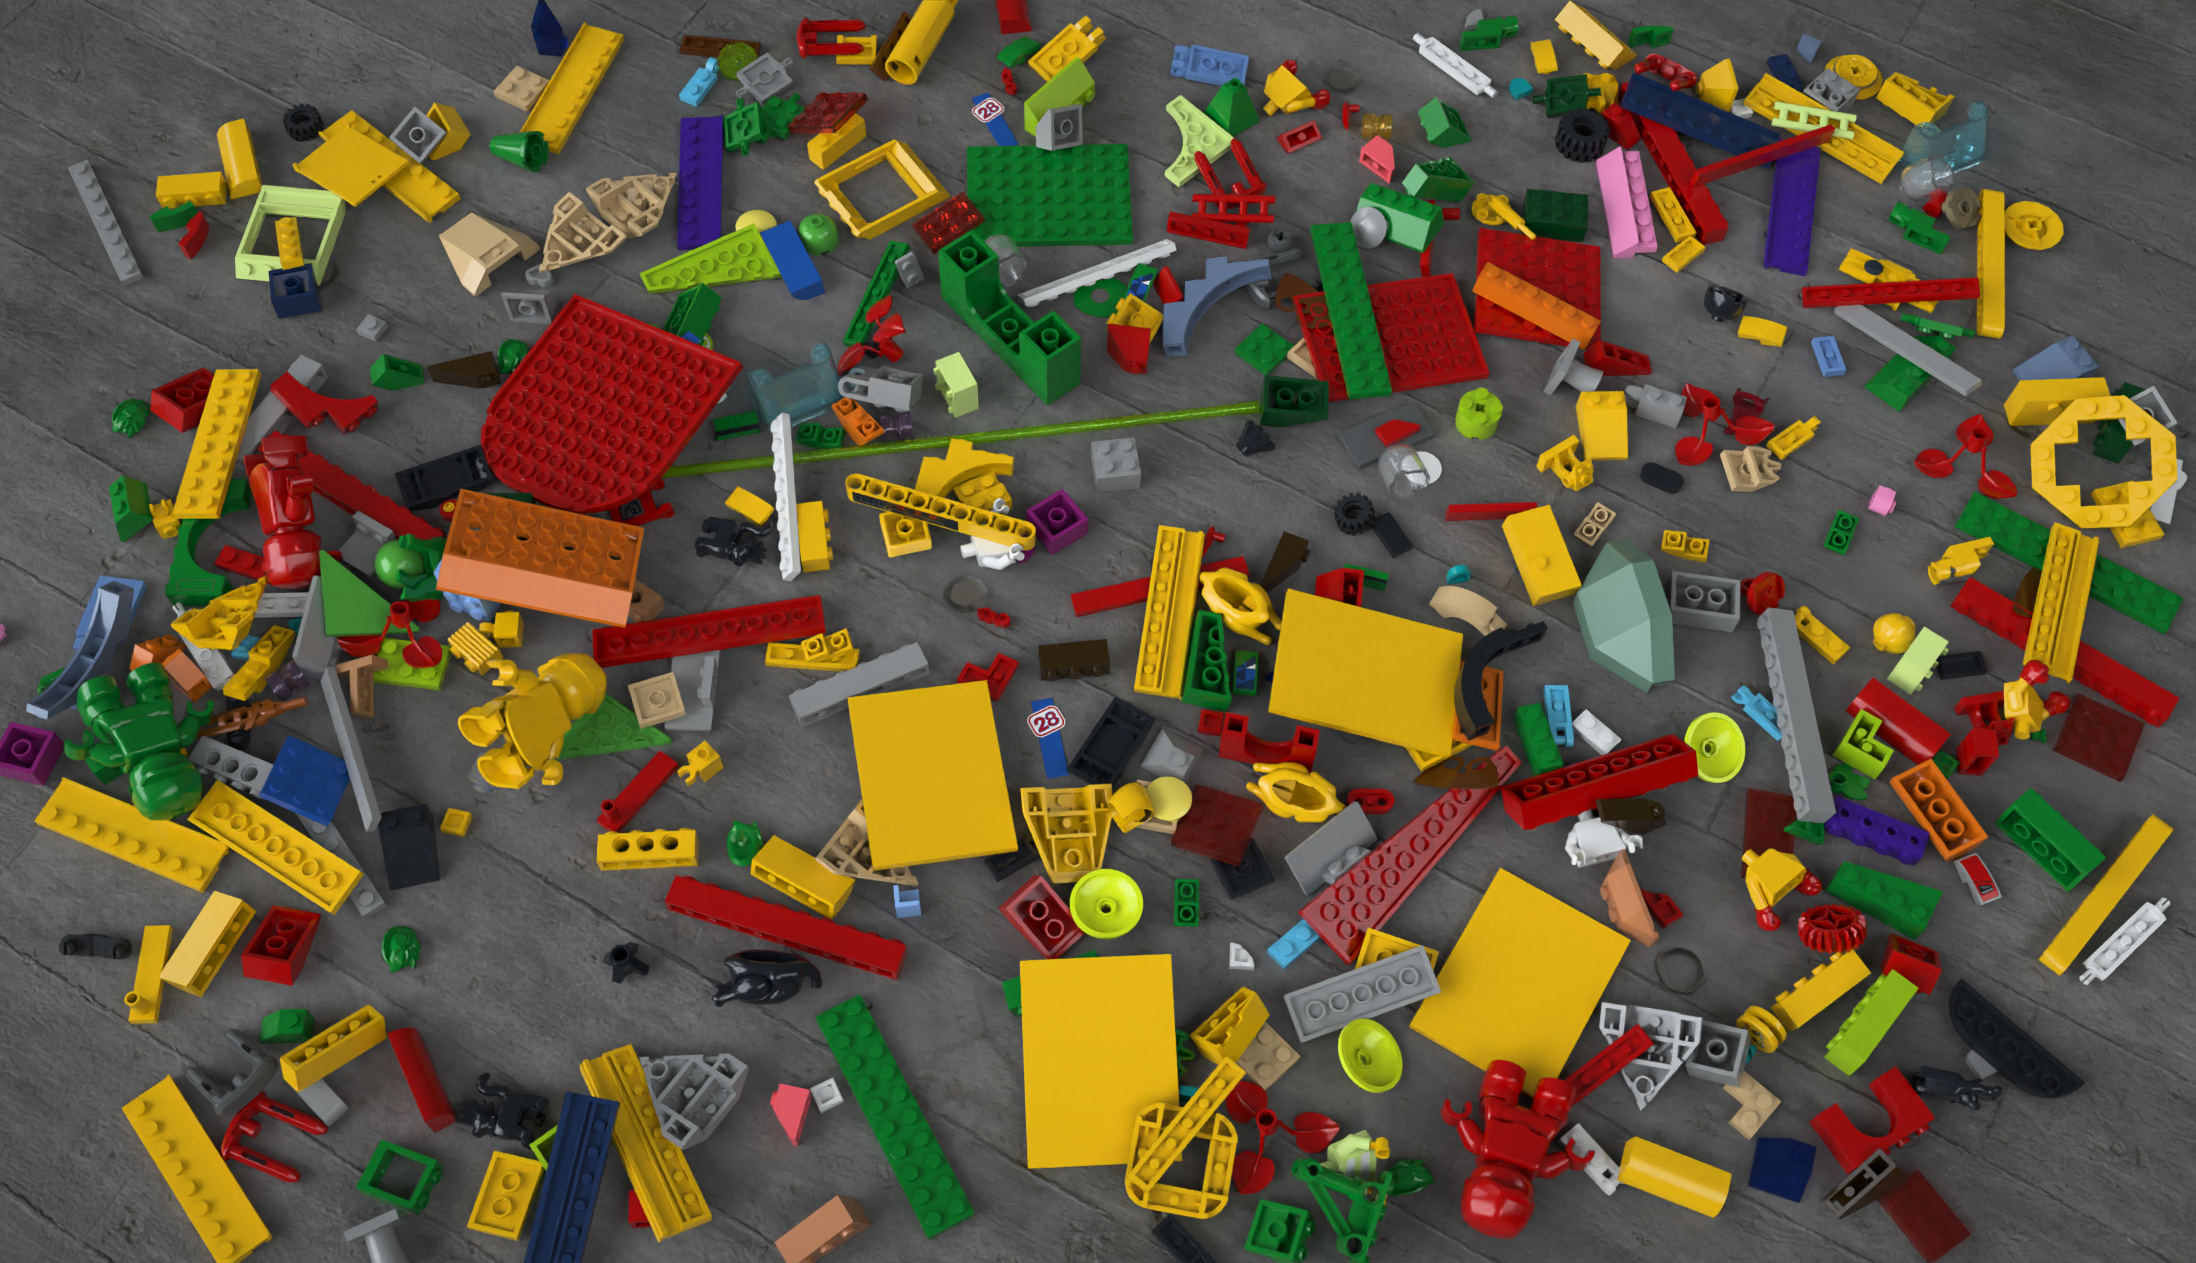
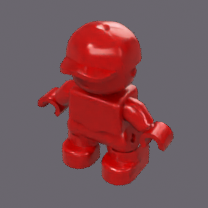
(285, 511)
(1511, 1147)

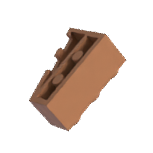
(823, 1230)

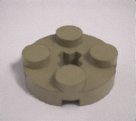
(1953, 208)

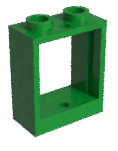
(377, 1167)

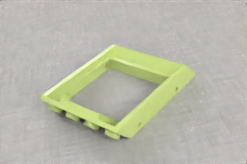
(289, 202)

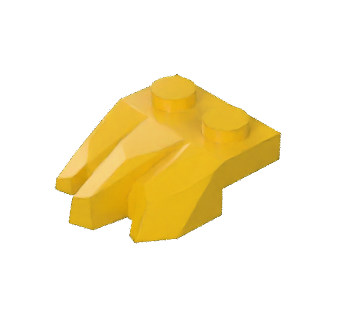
(1609, 91)

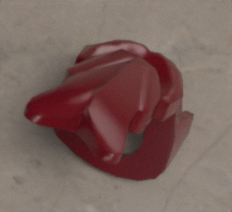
(1745, 408)

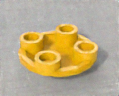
(1484, 212)

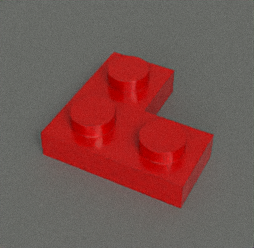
(997, 676)

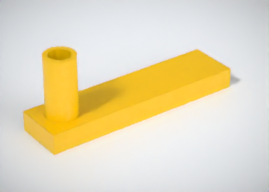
(148, 987)

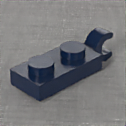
(1784, 71)

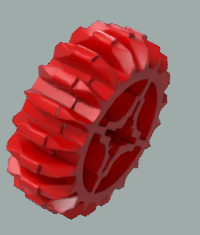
(1832, 928)

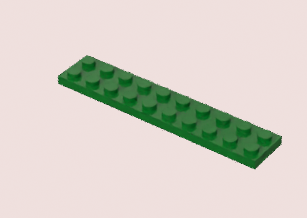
(1350, 311)
(2110, 582)
(895, 1117)

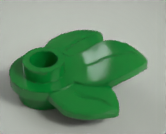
(1848, 784)

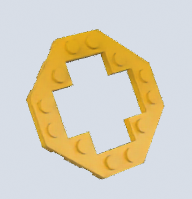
(2140, 494)

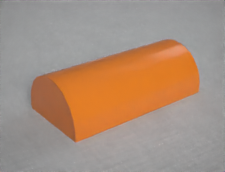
(1939, 810)

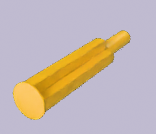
(1510, 216)

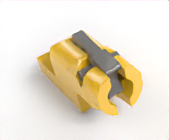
(1959, 562)

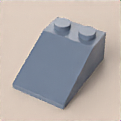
(2059, 361)

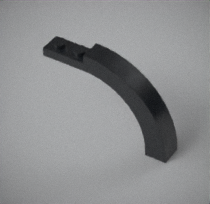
(1468, 695)

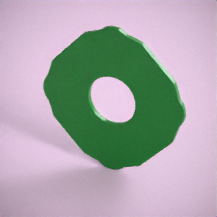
(1084, 302)

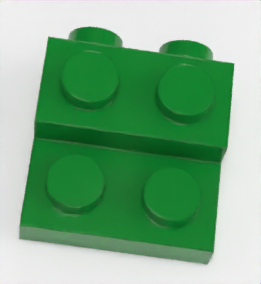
(1280, 1232)

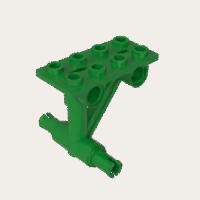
(1363, 1212)

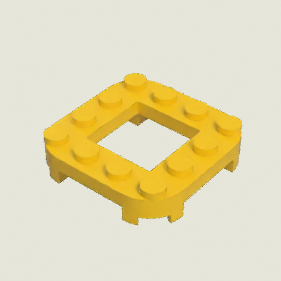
(1217, 1172)

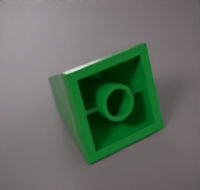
(1232, 108)

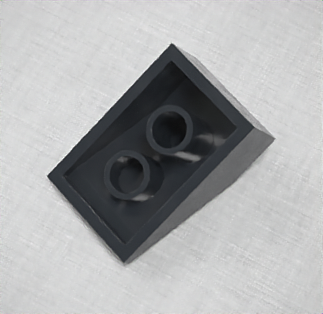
(409, 846)

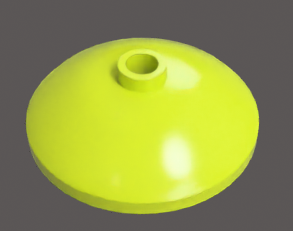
(1723, 746)
(1109, 890)
(1370, 1055)

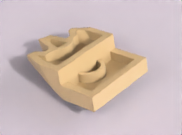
(1749, 468)

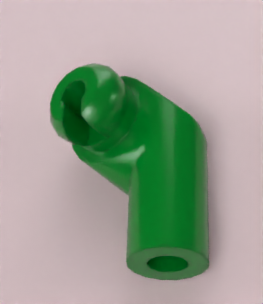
(47, 680)

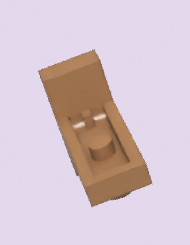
(361, 683)

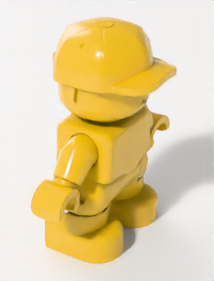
(533, 717)

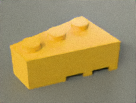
(1913, 100)
(1231, 1027)

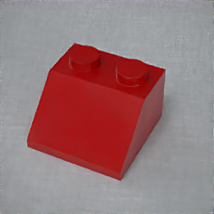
(1913, 962)

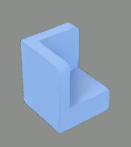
(907, 902)

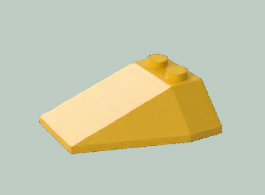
(1069, 828)

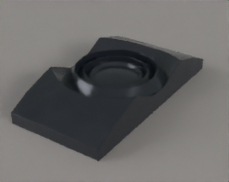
(442, 479)
(1111, 744)

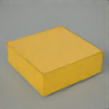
(456, 822)

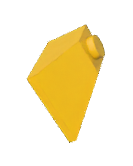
(1718, 85)

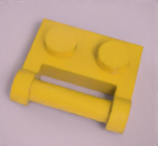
(865, 57)

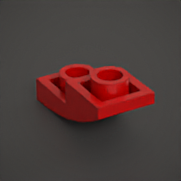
(195, 238)

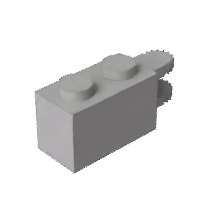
(1655, 404)

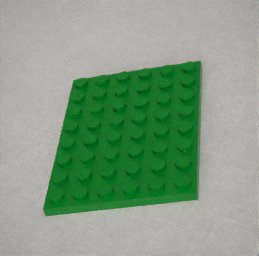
(1052, 196)

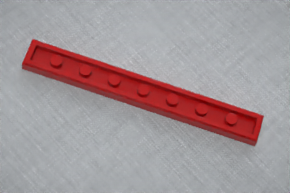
(1761, 155)
(1891, 292)
(1137, 590)

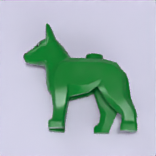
(425, 584)

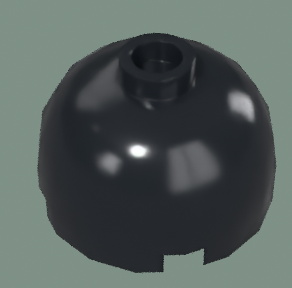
(1724, 303)

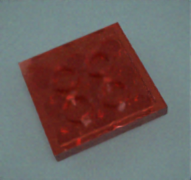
(828, 112)
(2099, 737)
(1217, 825)

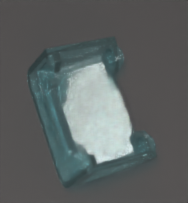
(1961, 144)
(800, 392)

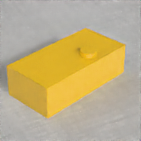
(2045, 400)
(1541, 555)

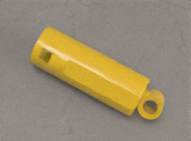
(920, 40)

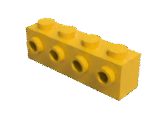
(1819, 990)
(333, 1048)

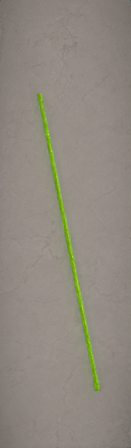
(1240, 408)

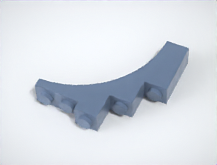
(1200, 295)
(94, 656)

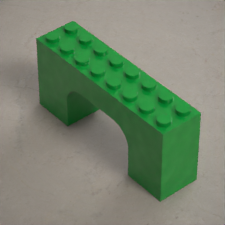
(1038, 352)

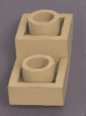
(1595, 524)

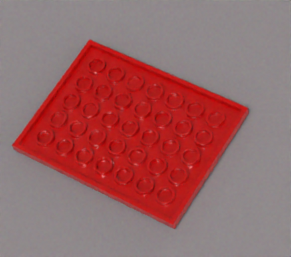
(1420, 331)

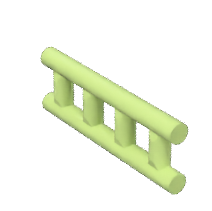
(1804, 111)

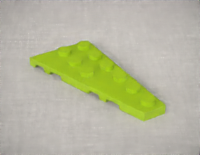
(724, 261)

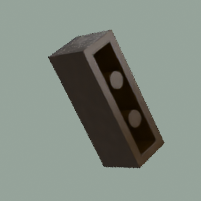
(1074, 660)

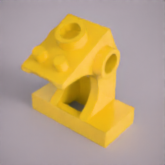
(1563, 456)

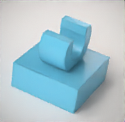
(245, 646)

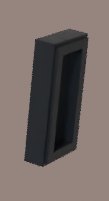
(1391, 535)
(1961, 665)

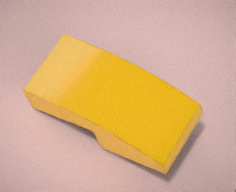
(1544, 56)
(1766, 331)
(750, 506)
(1679, 545)
(829, 647)

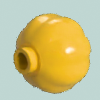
(1894, 633)

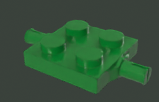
(778, 115)
(743, 126)
(1929, 326)

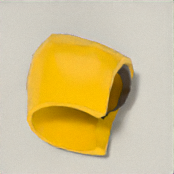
(1131, 806)

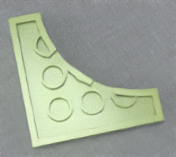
(1198, 134)

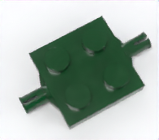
(1566, 94)

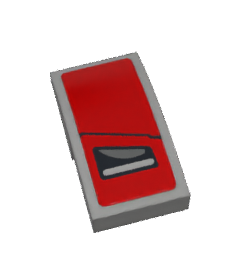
(1980, 881)

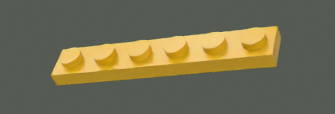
(1186, 1124)

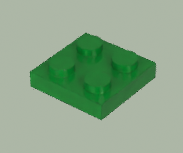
(1264, 349)

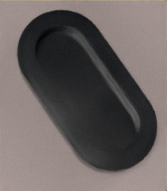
(1661, 478)

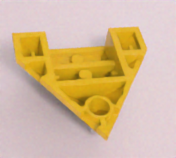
(224, 620)

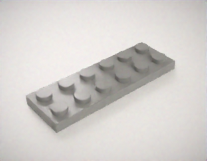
(1361, 993)

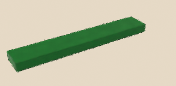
(878, 289)

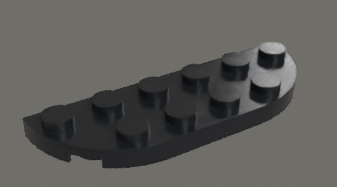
(2008, 1046)

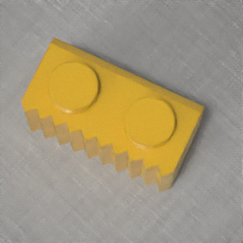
(473, 648)

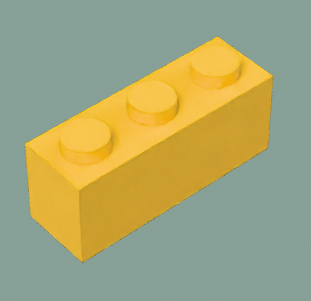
(828, 147)
(199, 188)
(814, 536)

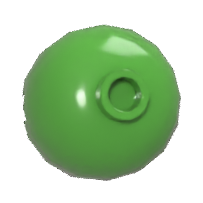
(818, 234)

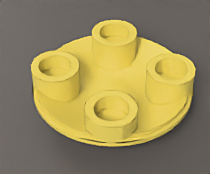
(761, 219)
(1170, 798)

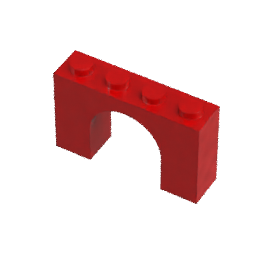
(1242, 746)
(1906, 1116)

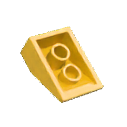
(1603, 425)

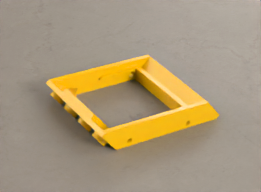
(908, 166)

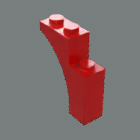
(312, 407)

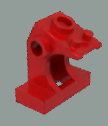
(1986, 707)

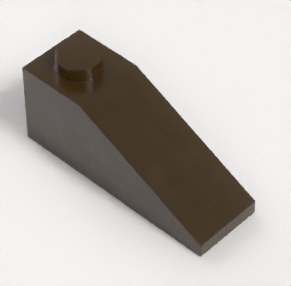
(471, 371)
(1285, 560)
(1633, 815)
(1865, 1185)

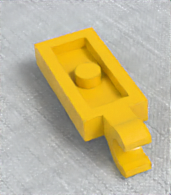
(1793, 437)

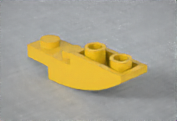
(263, 659)

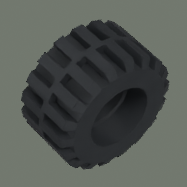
(1582, 135)

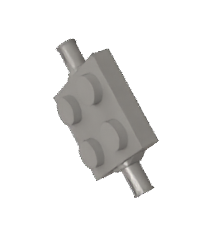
(764, 78)

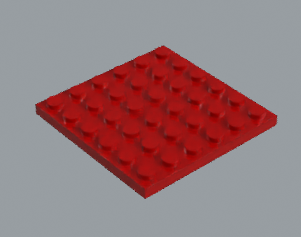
(1555, 266)

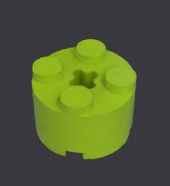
(1478, 414)

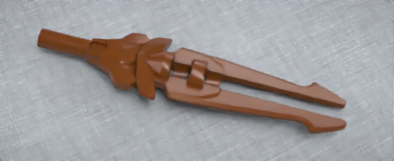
(256, 716)

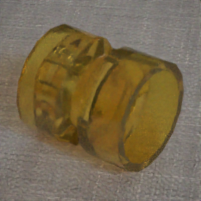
(1376, 126)

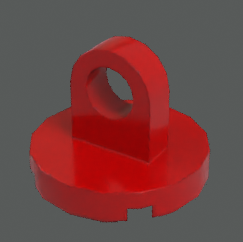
(1763, 591)

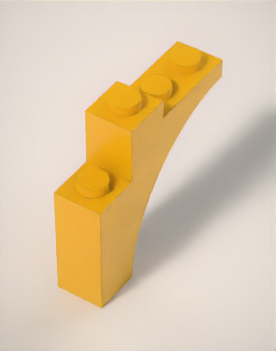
(960, 466)

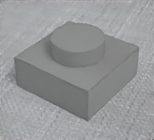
(372, 328)

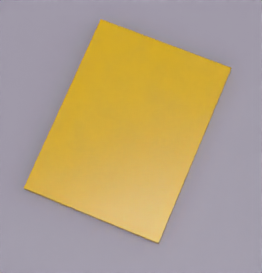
(1366, 673)
(931, 775)
(1520, 981)
(1095, 1054)

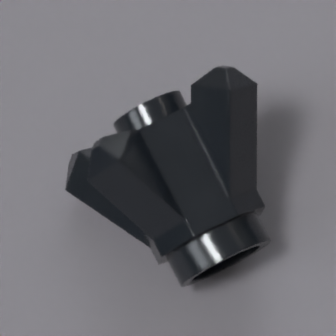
(1254, 440)
(624, 962)

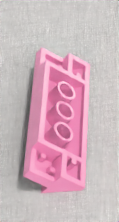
(1626, 203)

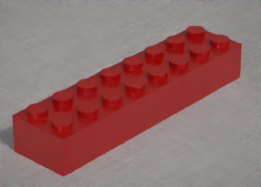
(1608, 776)

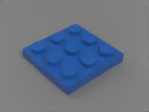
(306, 781)

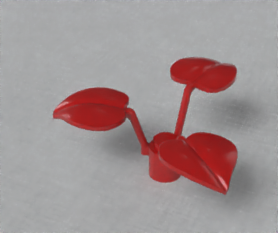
(889, 328)
(1975, 436)
(1691, 450)
(420, 654)
(1253, 1171)

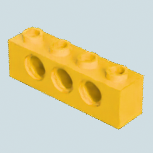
(658, 857)

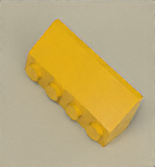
(1594, 36)

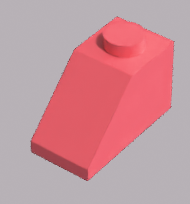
(1379, 158)
(791, 1109)

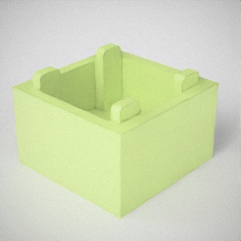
(956, 385)
(1918, 661)

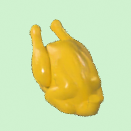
(1241, 603)
(1295, 792)

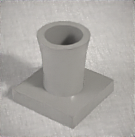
(1572, 372)
(381, 1237)

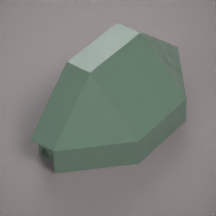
(1627, 616)

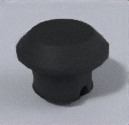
(874, 345)

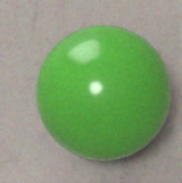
(392, 558)

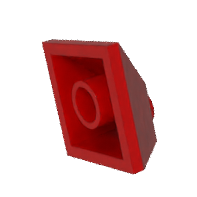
(1129, 347)

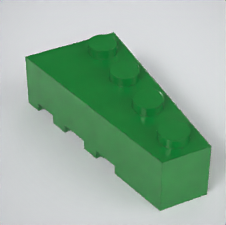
(1885, 897)

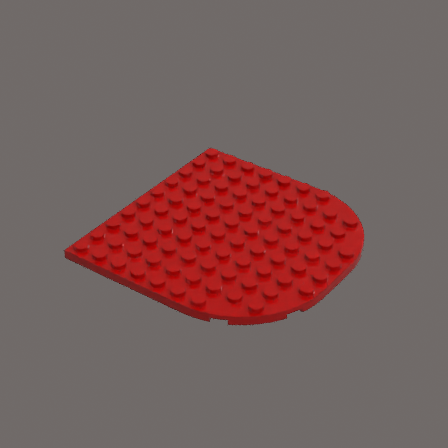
(600, 409)

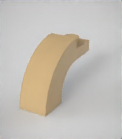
(1468, 606)

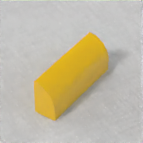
(239, 159)
(801, 877)
(207, 943)
(1674, 1176)

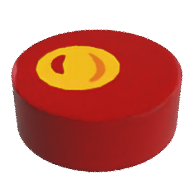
(447, 509)

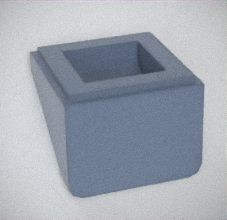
(1808, 47)

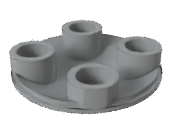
(1369, 227)

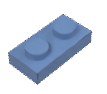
(1828, 356)

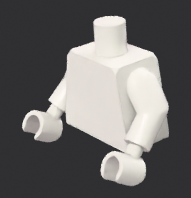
(990, 553)
(1597, 842)

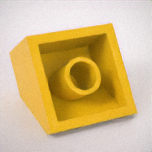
(451, 122)

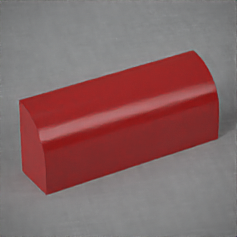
(1013, 16)
(1901, 723)
(422, 1078)

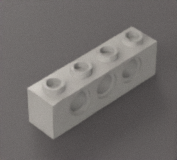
(230, 765)

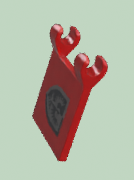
(642, 509)

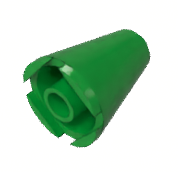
(521, 149)

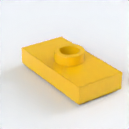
(1683, 254)

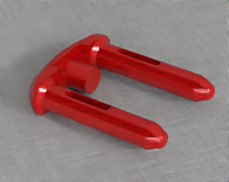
(808, 40)
(1680, 76)
(1257, 186)
(243, 1124)

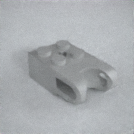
(883, 387)

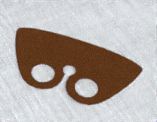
(1292, 285)
(2027, 593)
(1442, 777)

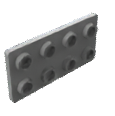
(697, 684)
(1332, 849)

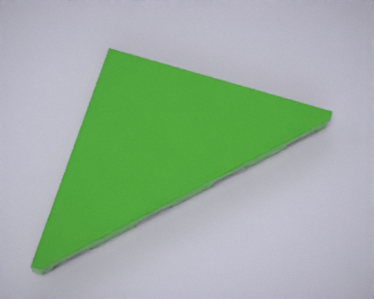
(351, 605)
(608, 731)

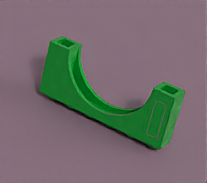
(187, 580)

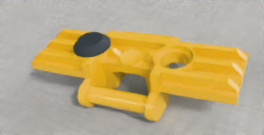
(1875, 271)

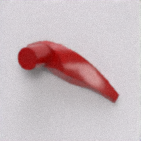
(1346, 113)
(1209, 537)

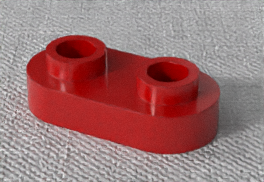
(1369, 800)

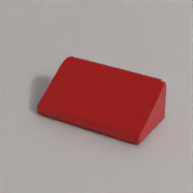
(1299, 137)
(1167, 287)

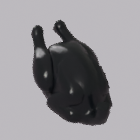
(765, 977)

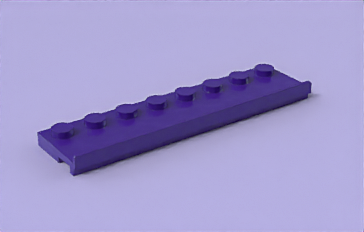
(700, 181)
(1792, 212)

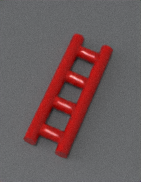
(1223, 199)

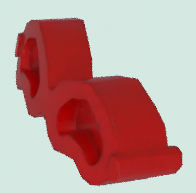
(1007, 79)
(989, 616)

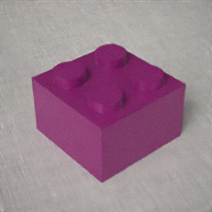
(1057, 521)
(29, 753)

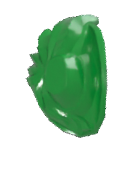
(511, 354)
(130, 416)
(743, 843)
(400, 948)
(1409, 1176)

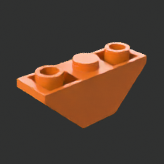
(856, 421)

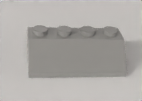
(312, 648)

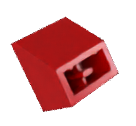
(1341, 585)

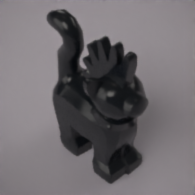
(726, 540)
(1953, 1087)
(512, 1113)

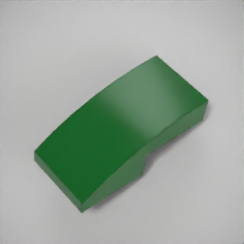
(1017, 50)
(169, 220)
(816, 436)
(1841, 532)
(1186, 903)

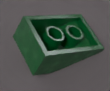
(1292, 401)

